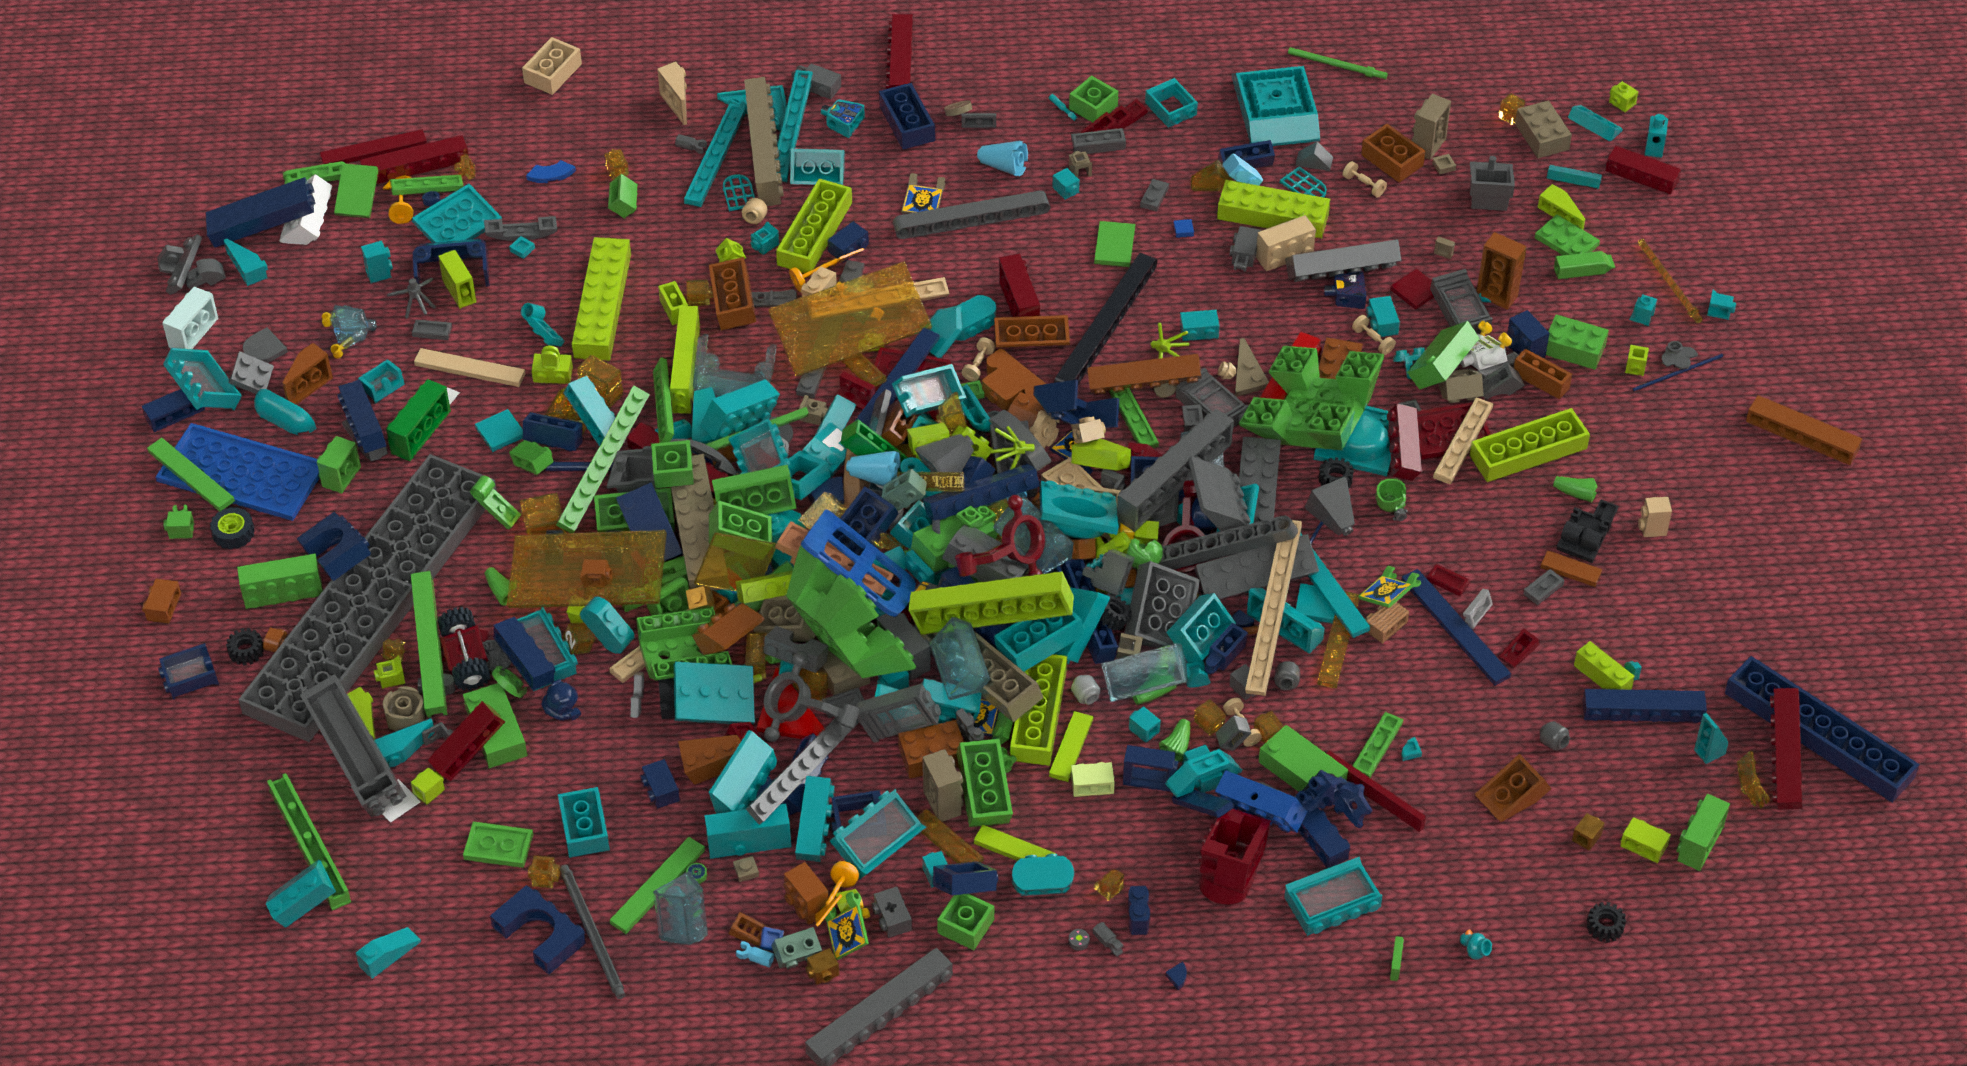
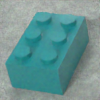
(1200, 627)
(583, 822)

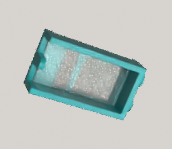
(927, 389)

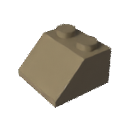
(1461, 385)

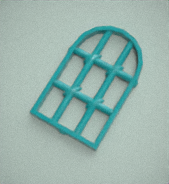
(1303, 179)
(732, 187)

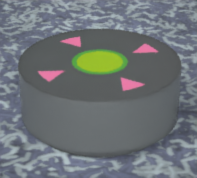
(1079, 939)

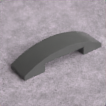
(530, 231)
(1036, 459)
(722, 463)

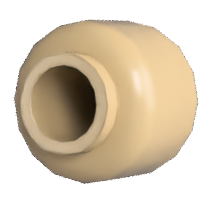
(754, 211)

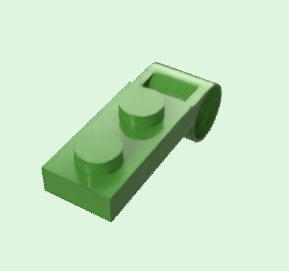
(494, 502)

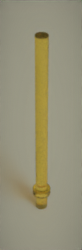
(1692, 311)

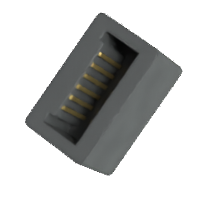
(1233, 733)

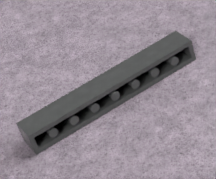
(879, 1008)

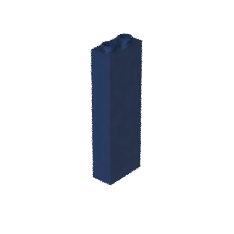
(260, 212)

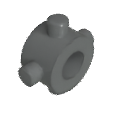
(1400, 514)

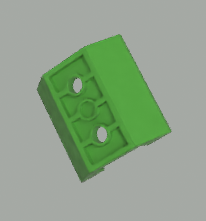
(672, 636)

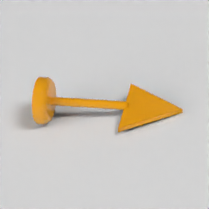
(400, 211)
(799, 279)
(843, 875)

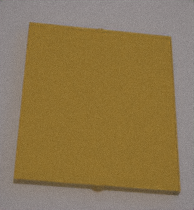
(732, 560)

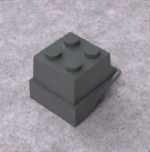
(1491, 185)
(632, 470)

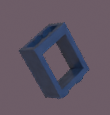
(1147, 777)
(851, 802)
(965, 878)

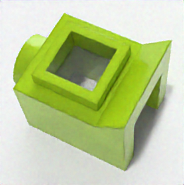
(389, 673)

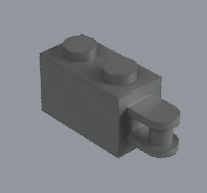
(823, 81)
(1245, 247)

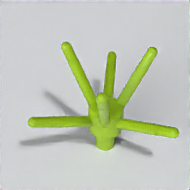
(1163, 345)
(1019, 447)

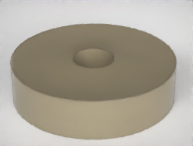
(958, 108)

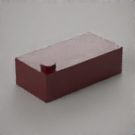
(1017, 287)

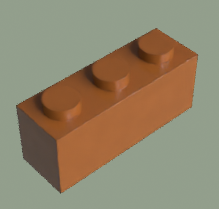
(1543, 374)

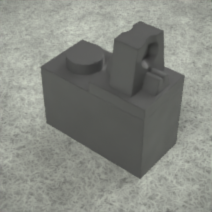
(1113, 573)

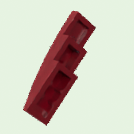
(1119, 118)

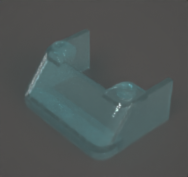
(723, 381)

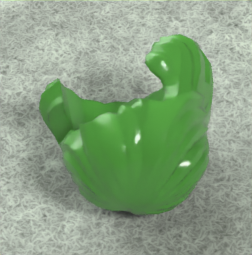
(1142, 553)

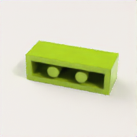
(763, 587)
(1602, 668)

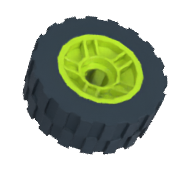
(232, 528)

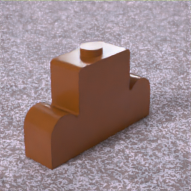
(1007, 379)
(896, 424)

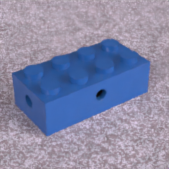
(1262, 801)

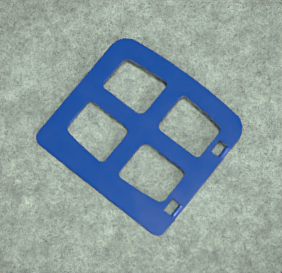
(822, 533)

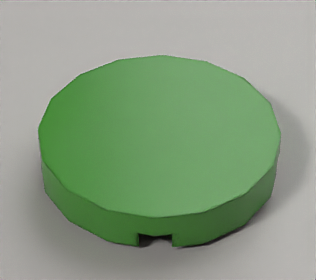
(509, 681)

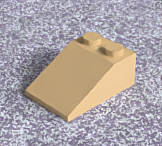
(673, 89)

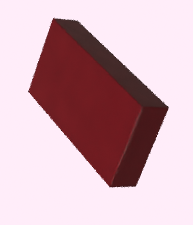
(1448, 580)

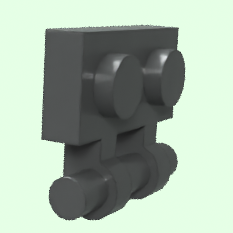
(966, 726)

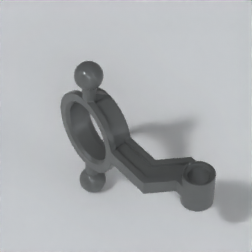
(846, 716)

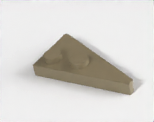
(1249, 373)

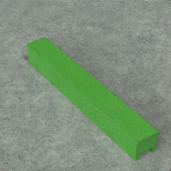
(428, 643)
(307, 836)

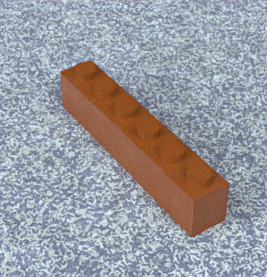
(1144, 373)
(1804, 430)

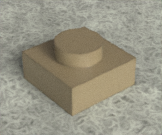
(1444, 164)
(1444, 247)
(746, 869)

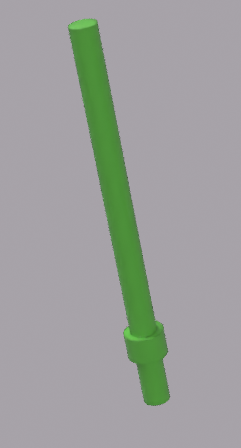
(1368, 71)

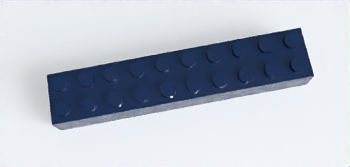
(1827, 731)

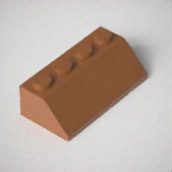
(1031, 331)

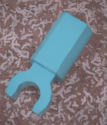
(755, 954)

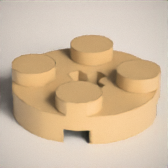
(1044, 429)

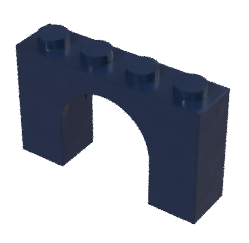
(344, 556)
(530, 906)

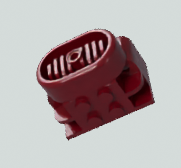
(1232, 856)

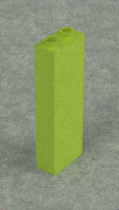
(684, 359)

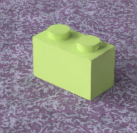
(1092, 779)

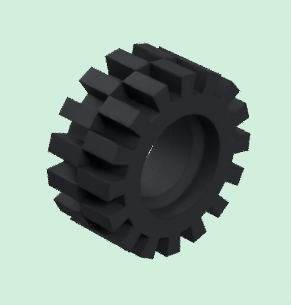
(1335, 466)
(1116, 613)
(246, 655)
(1609, 912)

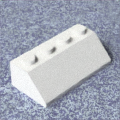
(307, 227)

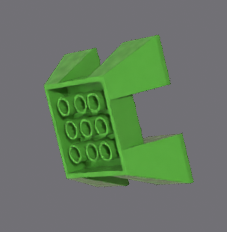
(1316, 408)
(842, 619)

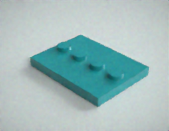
(456, 216)
(713, 693)

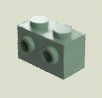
(904, 489)
(796, 948)

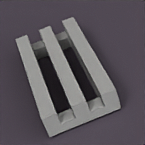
(1478, 608)

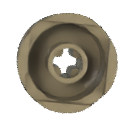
(403, 708)

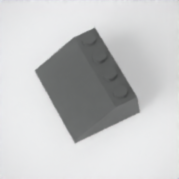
(1219, 494)
(976, 541)
(1158, 602)

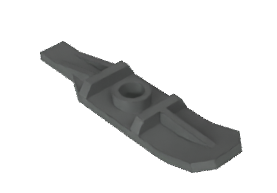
(773, 299)

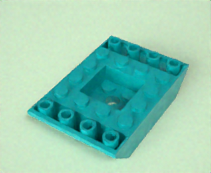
(1282, 119)

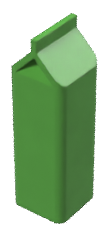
(1582, 264)

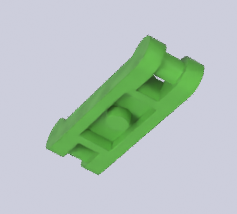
(327, 172)

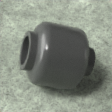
(1287, 675)
(1554, 736)

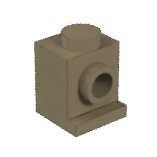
(816, 409)

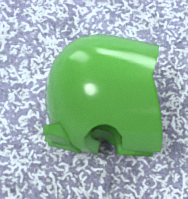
(1391, 495)

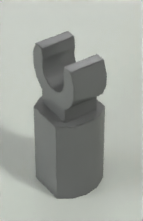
(690, 143)
(1108, 938)

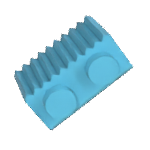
(1241, 171)

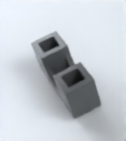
(780, 645)

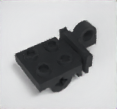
(1586, 531)

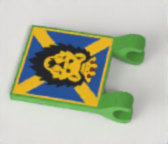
(1388, 589)
(848, 928)

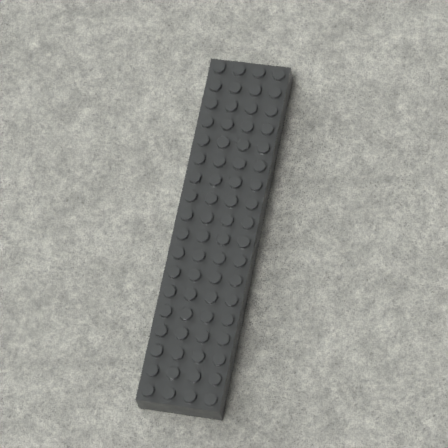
(370, 599)

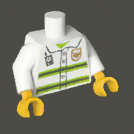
(1487, 350)

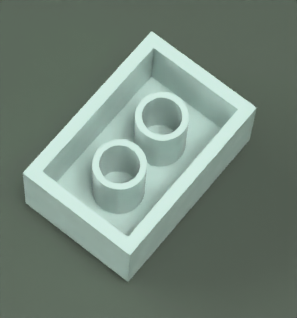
(190, 319)

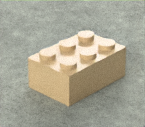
(552, 65)
(1284, 241)

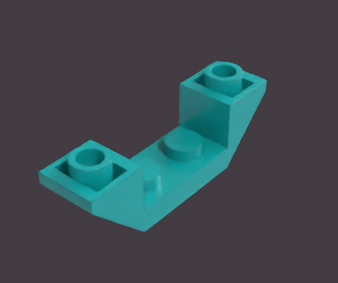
(1185, 777)

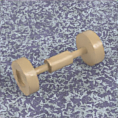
(1378, 187)
(1361, 324)
(986, 347)
(1233, 707)

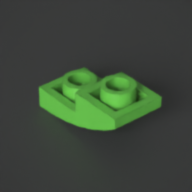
(976, 516)

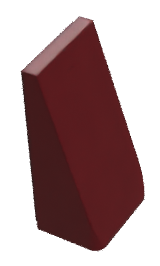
(1519, 648)

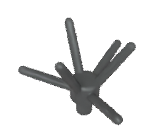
(414, 292)

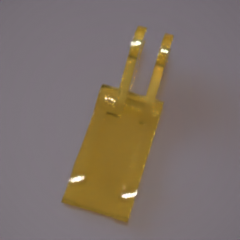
(1749, 781)

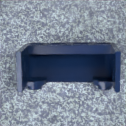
(465, 249)
(1062, 404)

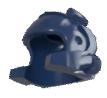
(560, 700)

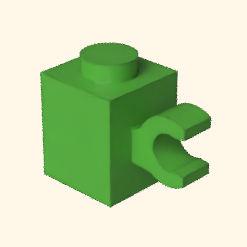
(179, 523)

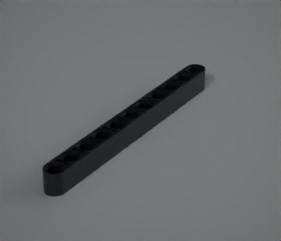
(1108, 319)

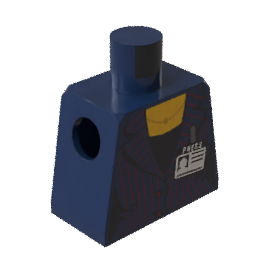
(1348, 290)

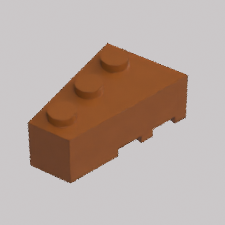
(707, 756)

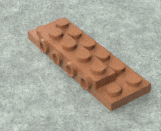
(791, 541)

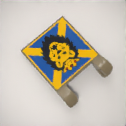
(921, 197)

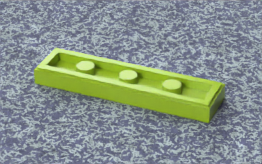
(1071, 746)
(1007, 844)

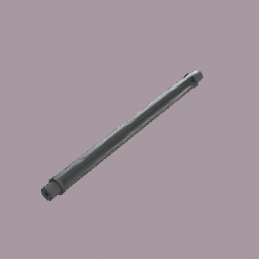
(593, 934)

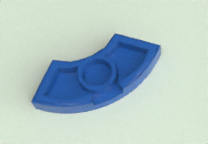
(558, 171)

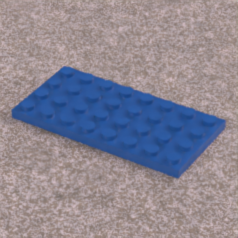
(251, 471)

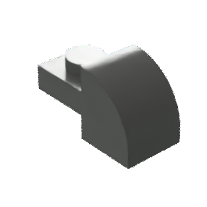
(206, 271)

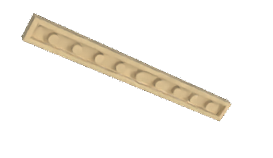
(1272, 615)

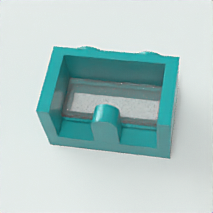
(382, 380)

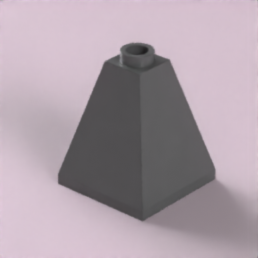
(946, 454)
(1333, 506)

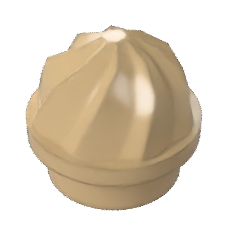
(1226, 370)

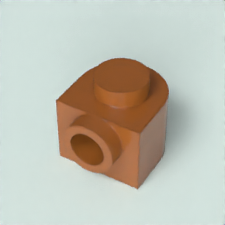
(274, 639)

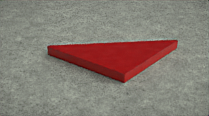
(796, 729)

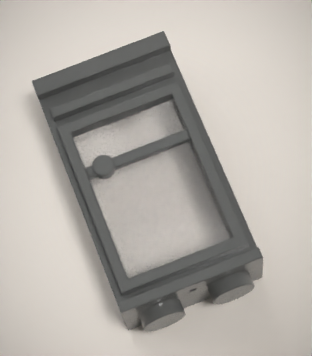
(1459, 299)
(1211, 396)
(898, 712)

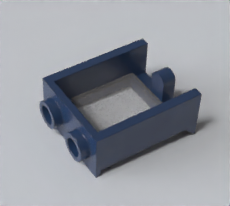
(187, 671)

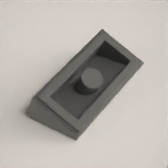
(978, 120)

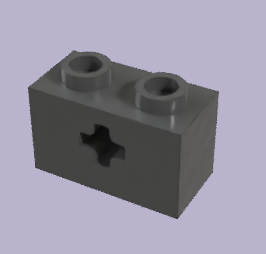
(892, 912)

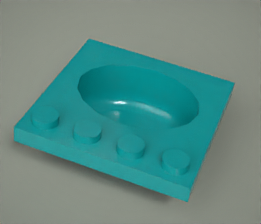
(1367, 445)
(1078, 511)

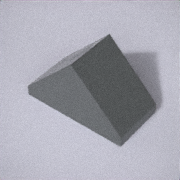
(1315, 157)

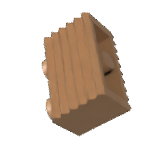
(1387, 621)

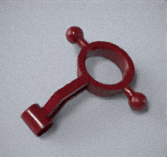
(1187, 523)
(967, 561)

